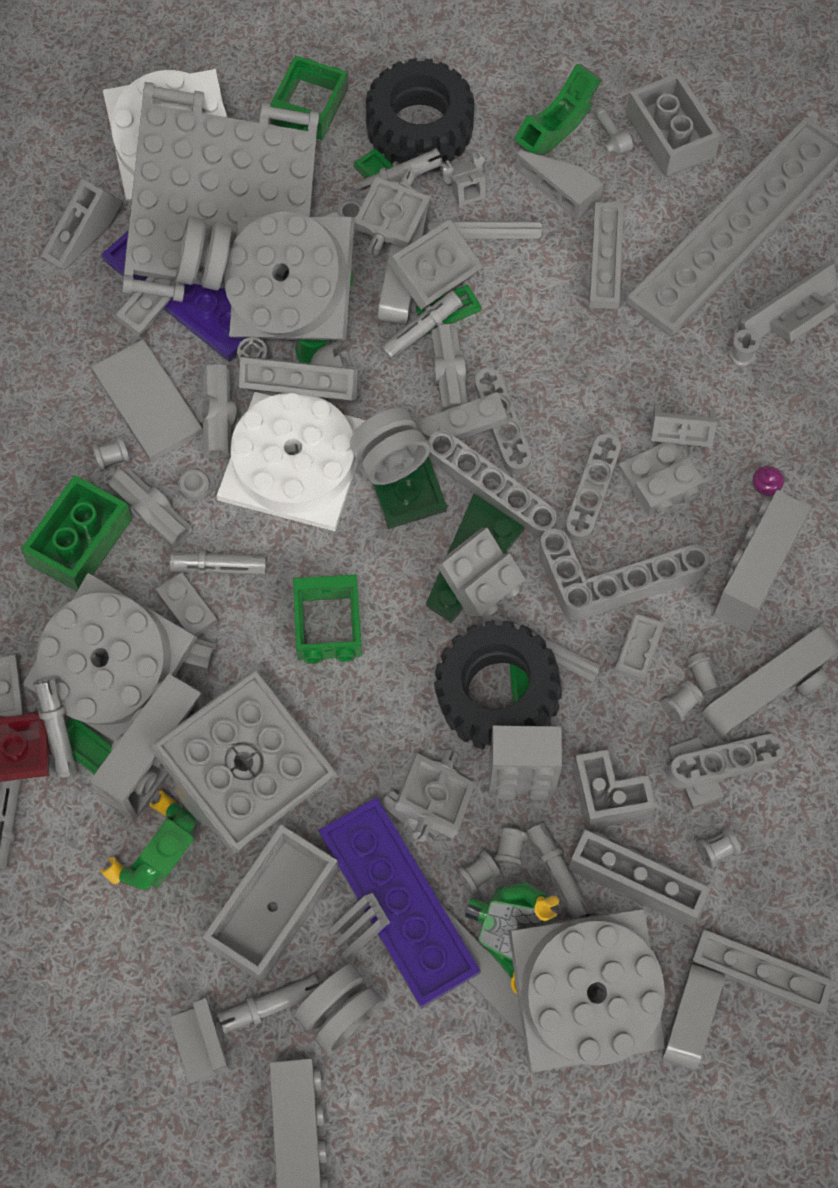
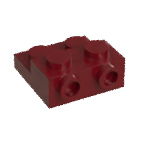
(23, 747)

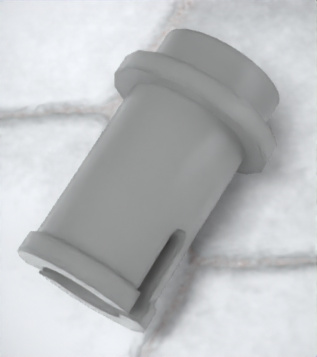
(703, 673)

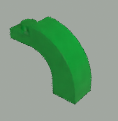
(545, 130)

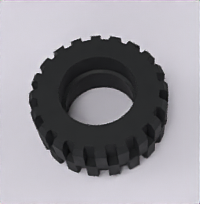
(419, 85)
(492, 646)

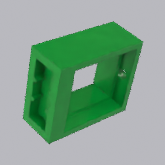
(310, 72)
(326, 589)

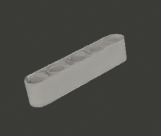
(395, 299)
(486, 470)
(770, 681)

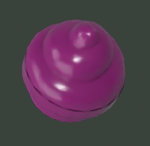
(768, 480)

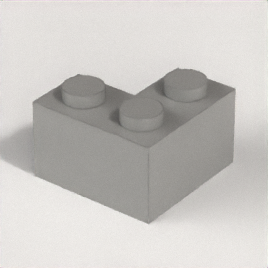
(606, 800)

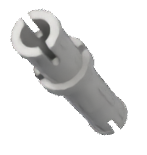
(418, 165)
(421, 325)
(218, 563)
(52, 714)
(7, 821)
(552, 860)
(267, 1005)

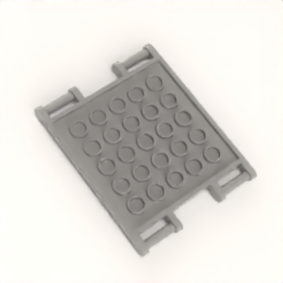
(210, 172)

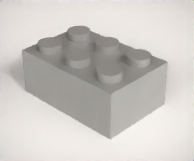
(672, 124)
(525, 761)

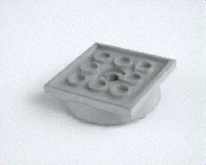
(313, 296)
(140, 651)
(251, 727)
(552, 980)

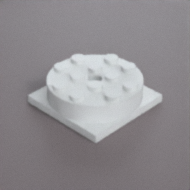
(125, 106)
(298, 486)

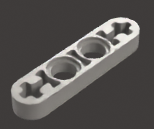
(519, 440)
(594, 488)
(724, 758)

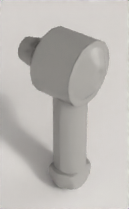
(619, 140)

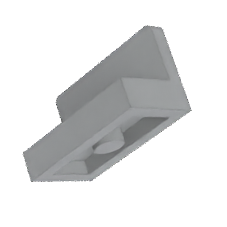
(198, 1042)

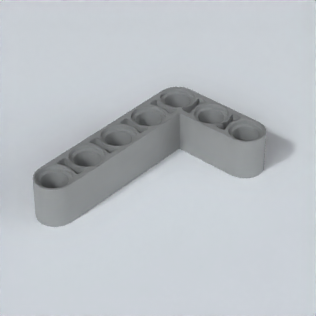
(617, 580)

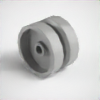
(203, 253)
(389, 446)
(339, 1009)

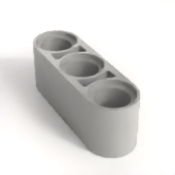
(694, 1017)

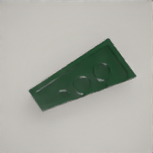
(477, 516)

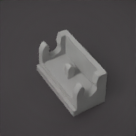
(683, 428)

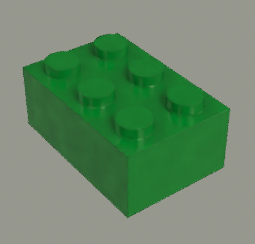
(76, 533)

